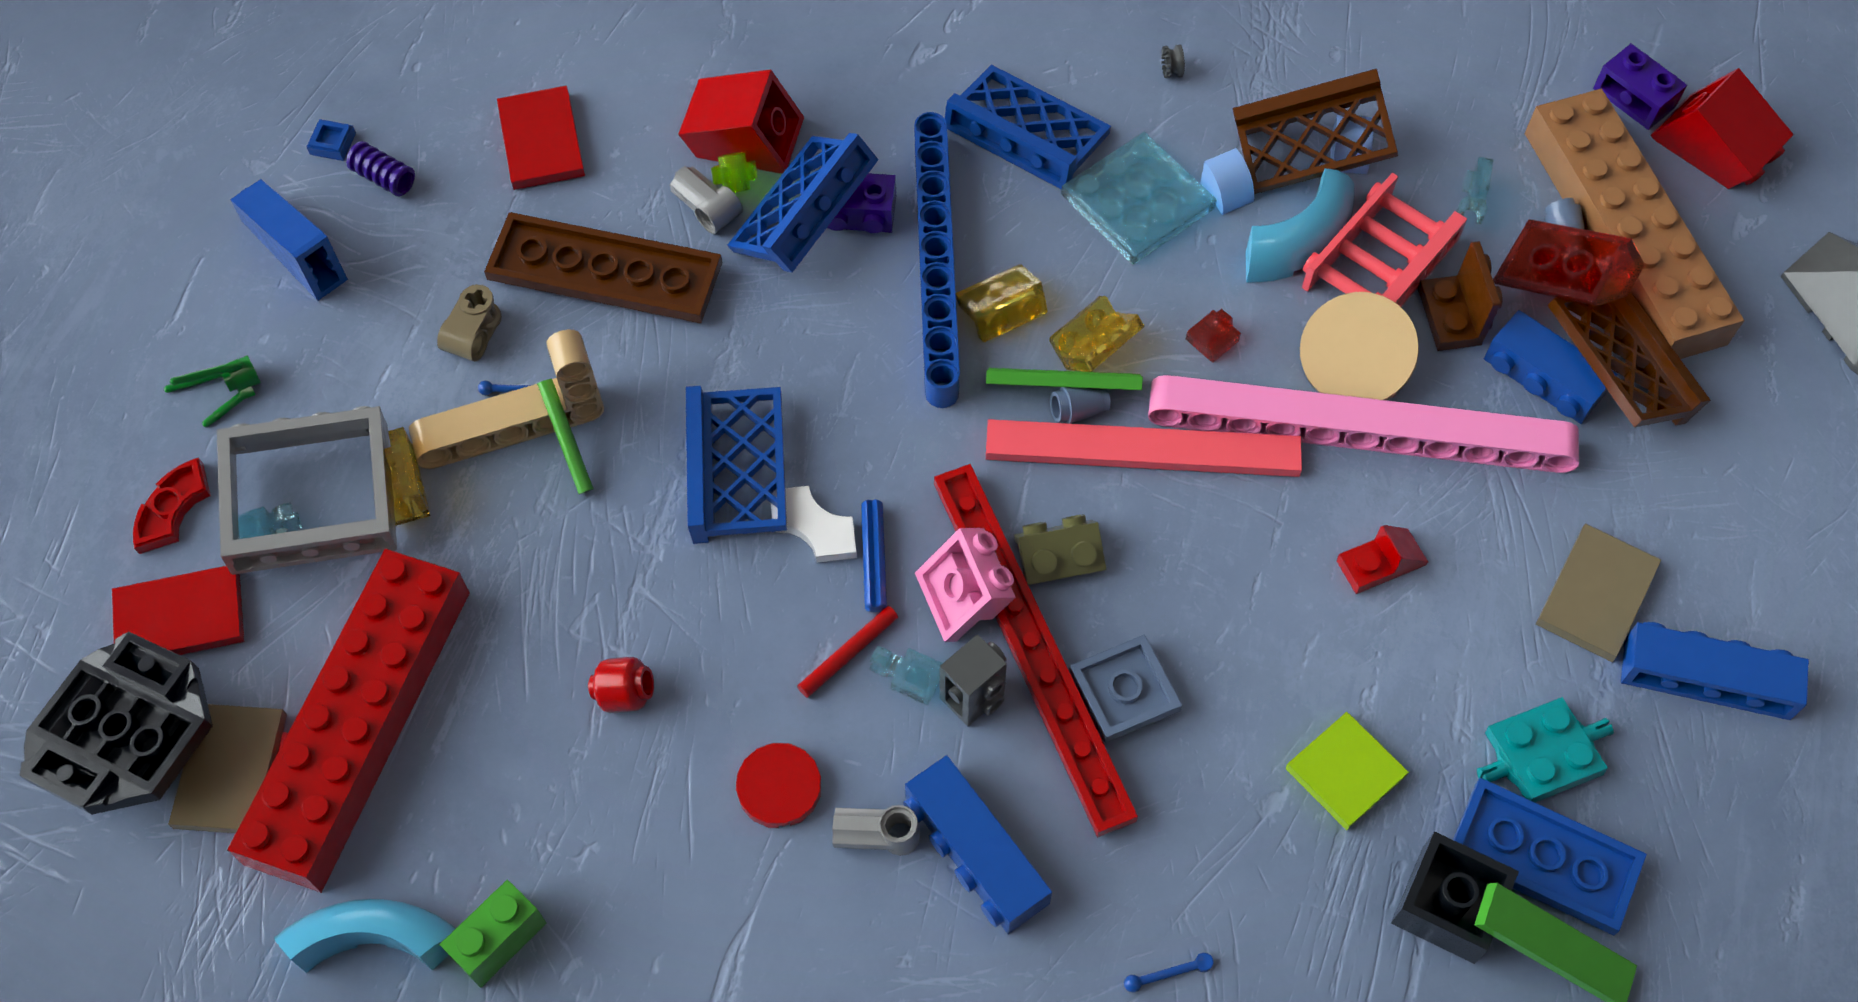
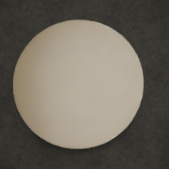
(1359, 347)

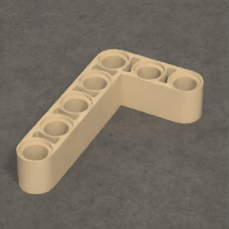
(512, 415)

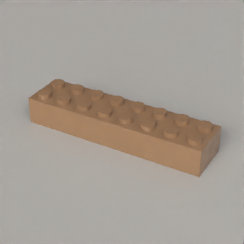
(1619, 195)

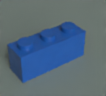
(1546, 366)

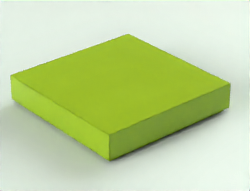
(1346, 770)

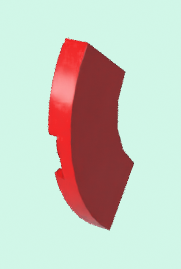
(162, 514)

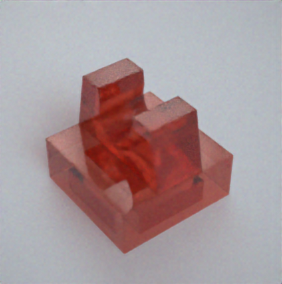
(1213, 334)

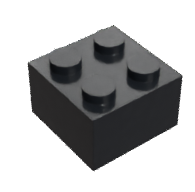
(1447, 895)

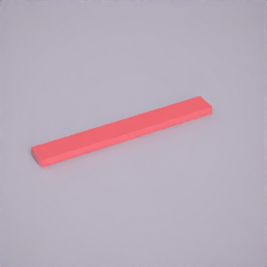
(1144, 448)

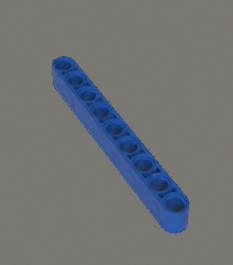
(936, 239)

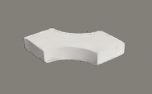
(826, 533)

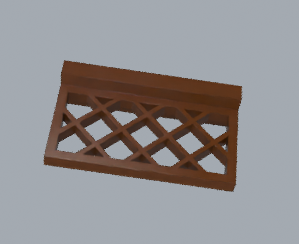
(1309, 103)
(1648, 356)

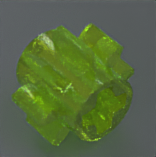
(734, 172)

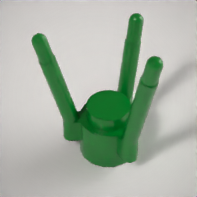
(236, 374)

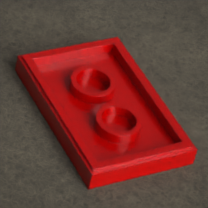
(540, 137)
(182, 610)

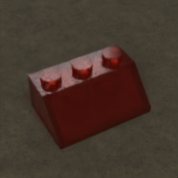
(1571, 264)

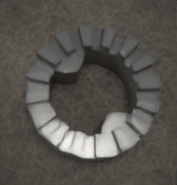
(1173, 61)

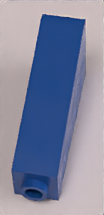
(290, 238)

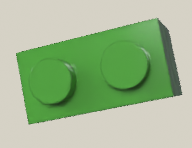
(493, 933)

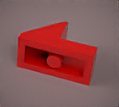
(1382, 559)

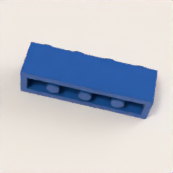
(1715, 670)
(977, 845)

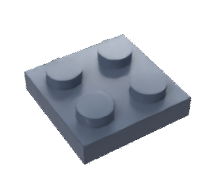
(1125, 688)

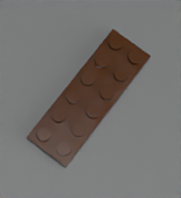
(604, 267)

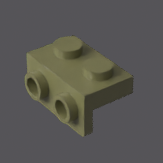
(1060, 550)

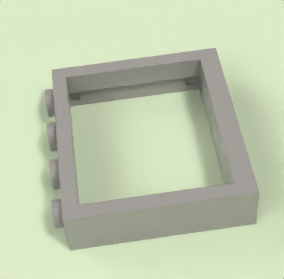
(314, 543)

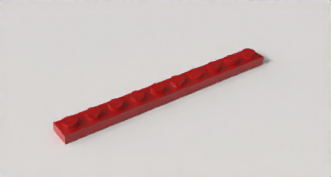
(1044, 667)

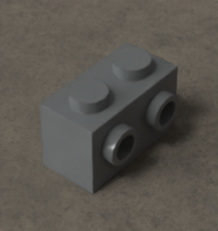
(974, 680)

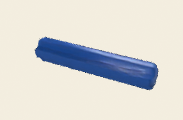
(873, 556)

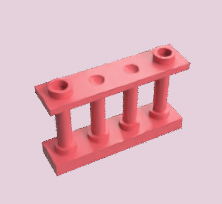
(1421, 258)

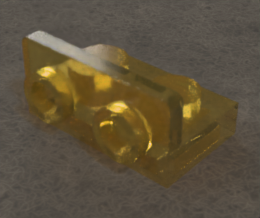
(1003, 302)
(1094, 335)
(407, 483)

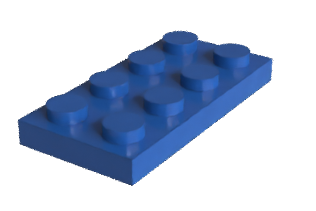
(1555, 856)

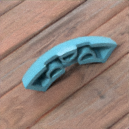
(1285, 246)
(365, 922)

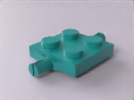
(1545, 750)

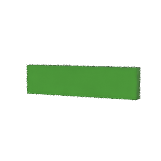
(1060, 378)
(1555, 944)

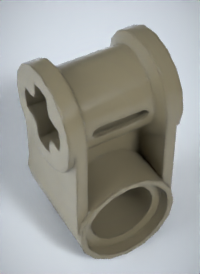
(470, 324)

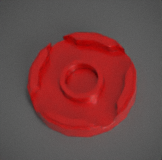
(778, 785)

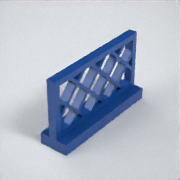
(1014, 140)
(807, 216)
(701, 468)

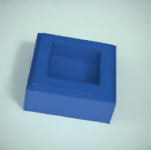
(331, 139)

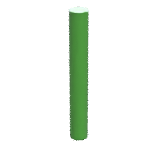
(565, 436)

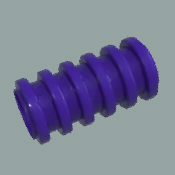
(380, 168)

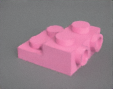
(965, 582)

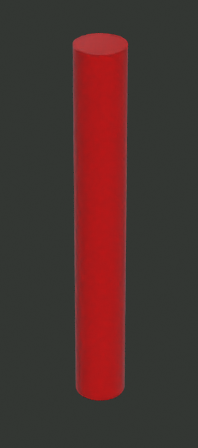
(847, 651)

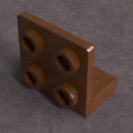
(1462, 305)

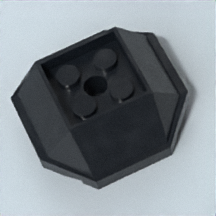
(118, 727)

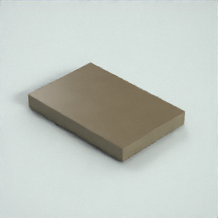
(1598, 592)
(227, 768)

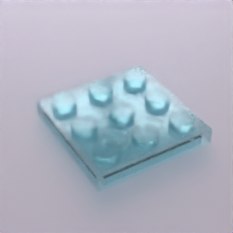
(1138, 197)

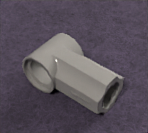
(712, 205)
(871, 827)

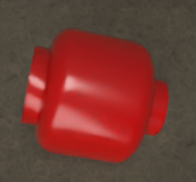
(621, 684)

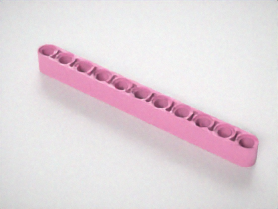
(1366, 423)

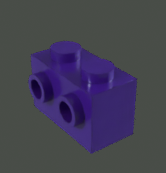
(1640, 86)
(869, 207)

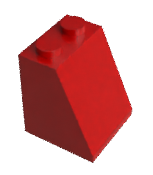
(743, 115)
(1725, 131)

